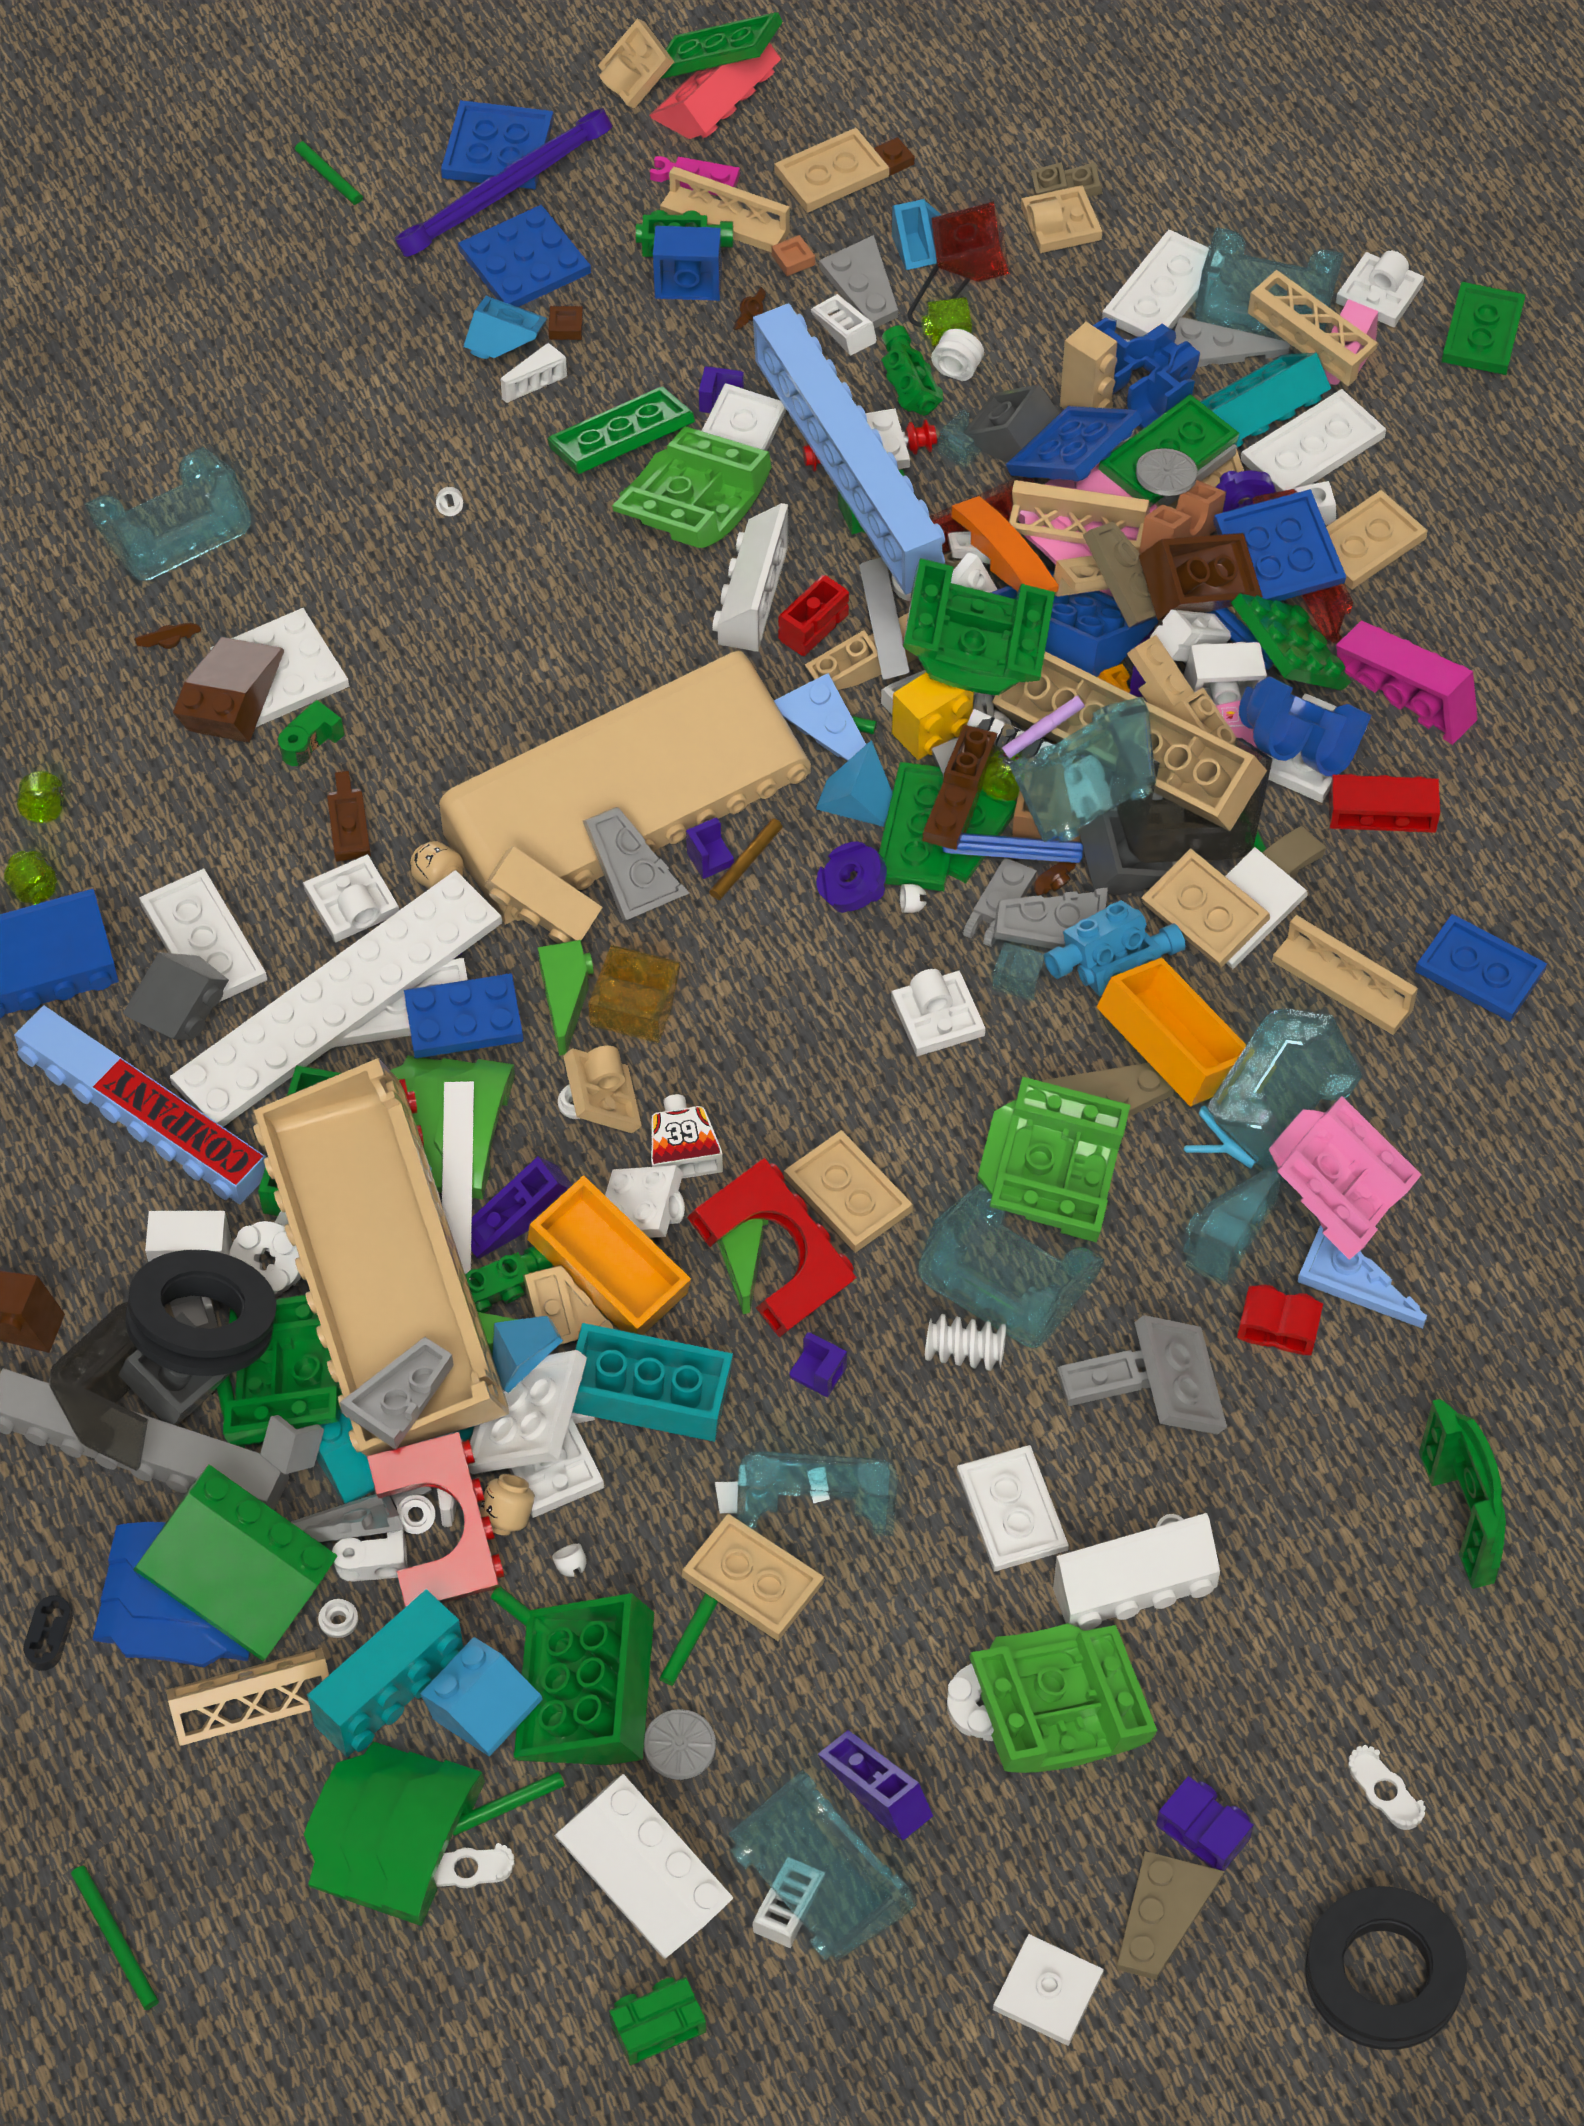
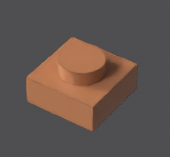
(793, 255)

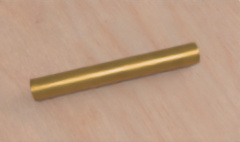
(746, 859)

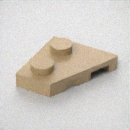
(558, 1297)

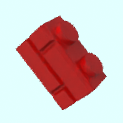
(813, 615)

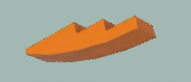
(1009, 552)

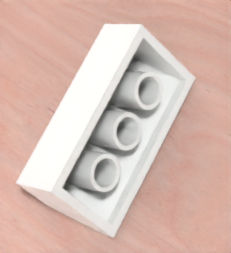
(753, 580)
(1137, 1572)
(643, 1866)

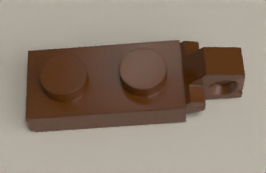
(348, 820)

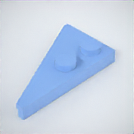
(822, 714)
(1356, 1281)

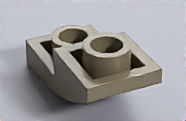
(1056, 178)
(1295, 851)

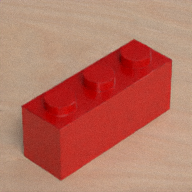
(1384, 803)

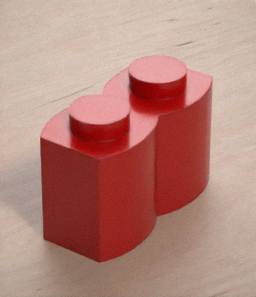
(1280, 1319)

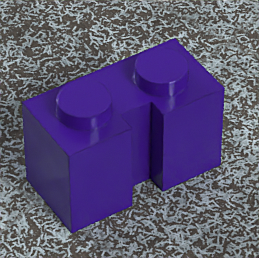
(1204, 1825)

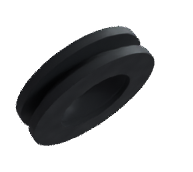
(200, 1349)
(1400, 1913)

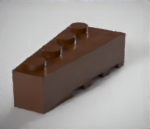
(28, 1312)

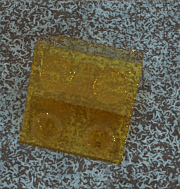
(634, 994)

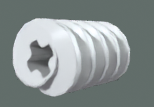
(965, 1342)

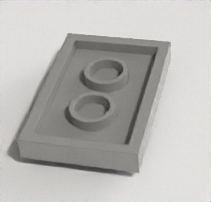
(1180, 1375)

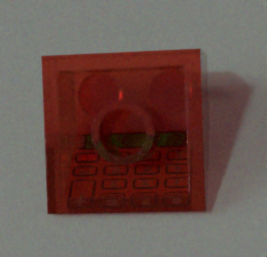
(971, 243)

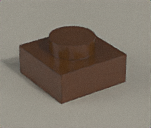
(895, 155)
(565, 322)

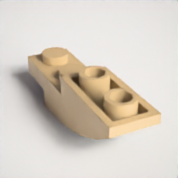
(853, 660)
(1172, 693)

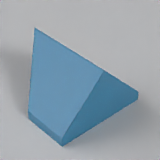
(914, 233)
(858, 789)
(521, 1347)

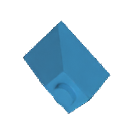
(501, 328)

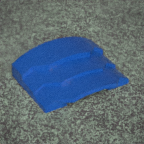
(148, 1620)

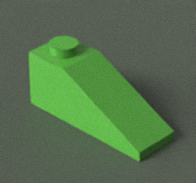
(566, 985)
(741, 1256)

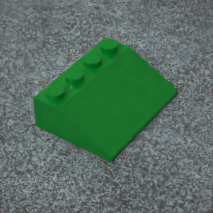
(235, 1562)
(591, 1707)

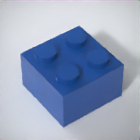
(687, 263)

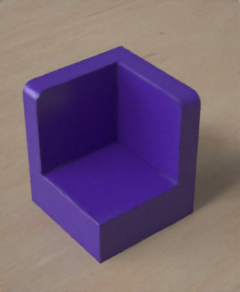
(712, 384)
(708, 849)
(819, 1365)

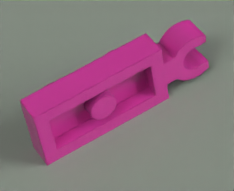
(721, 173)

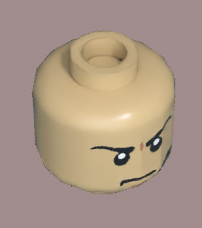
(434, 862)
(507, 1503)

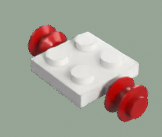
(892, 438)

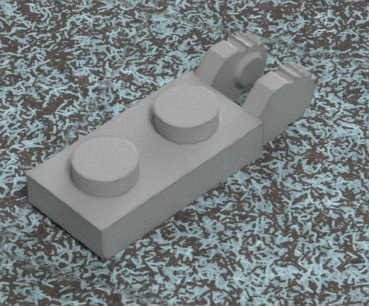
(1009, 882)
(1102, 1377)

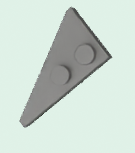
(1224, 344)
(352, 1519)

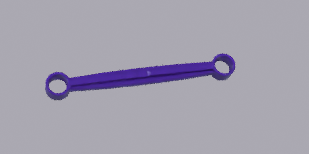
(494, 188)

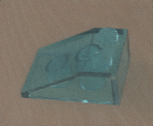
(1230, 1225)

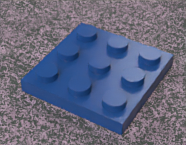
(491, 138)
(524, 257)
(1074, 443)
(1286, 545)

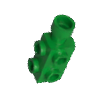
(646, 230)
(909, 373)
(504, 1282)

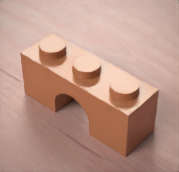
(1190, 519)

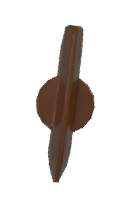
(750, 308)
(168, 635)
(1054, 878)

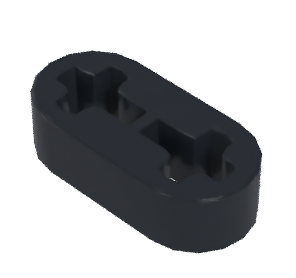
(56, 1634)

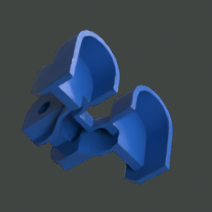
(1166, 362)
(1290, 725)

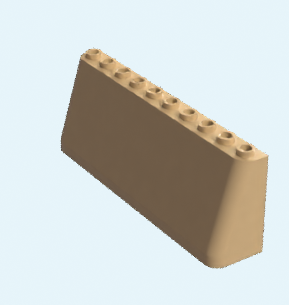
(662, 759)
(376, 1245)

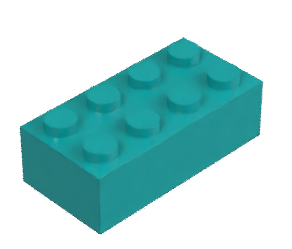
(652, 1382)
(385, 1674)

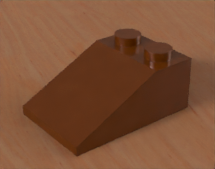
(1198, 573)
(228, 689)

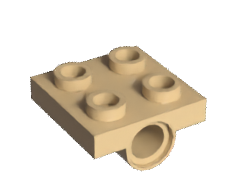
(635, 64)
(1061, 219)
(602, 1088)

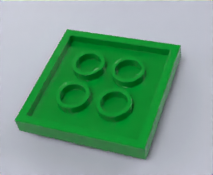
(1291, 641)

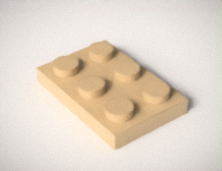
(831, 170)
(1373, 537)
(1206, 908)
(848, 1191)
(753, 1577)

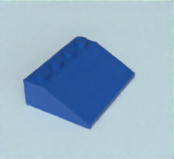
(1089, 630)
(53, 952)

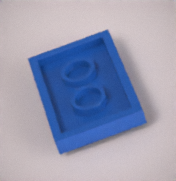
(1481, 967)
(463, 1015)

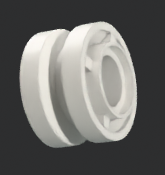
(957, 354)

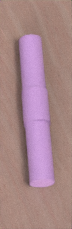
(1043, 727)

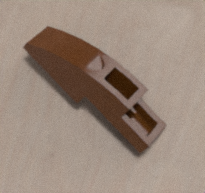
(960, 787)

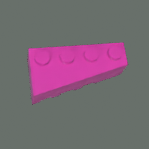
(1411, 678)

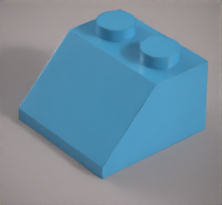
(480, 1697)

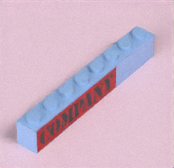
(140, 1105)

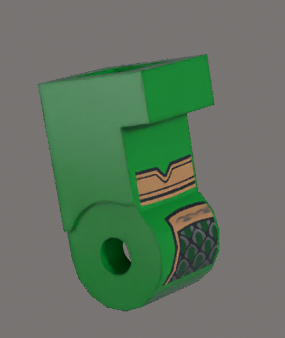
(308, 732)

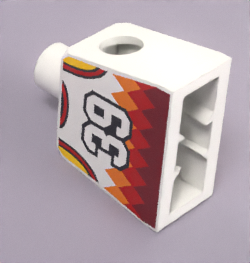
(685, 1139)

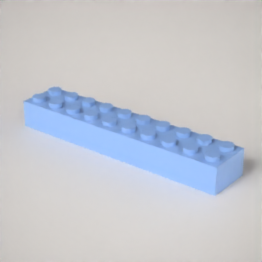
(846, 444)

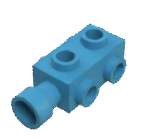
(1097, 939)
(1168, 940)

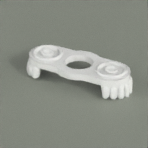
(1368, 1771)
(493, 1866)

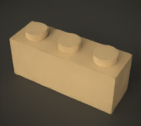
(1088, 369)
(541, 897)

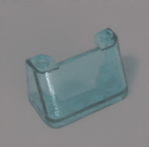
(1232, 276)
(177, 523)
(1089, 771)
(1280, 1072)
(1001, 1273)
(773, 1474)
(820, 1868)

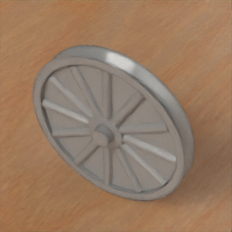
(1166, 472)
(679, 1744)

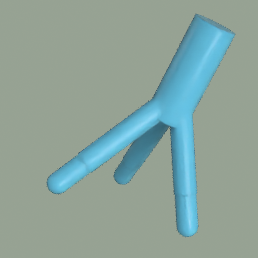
(1228, 1146)

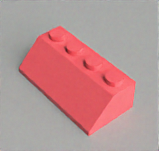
(713, 94)

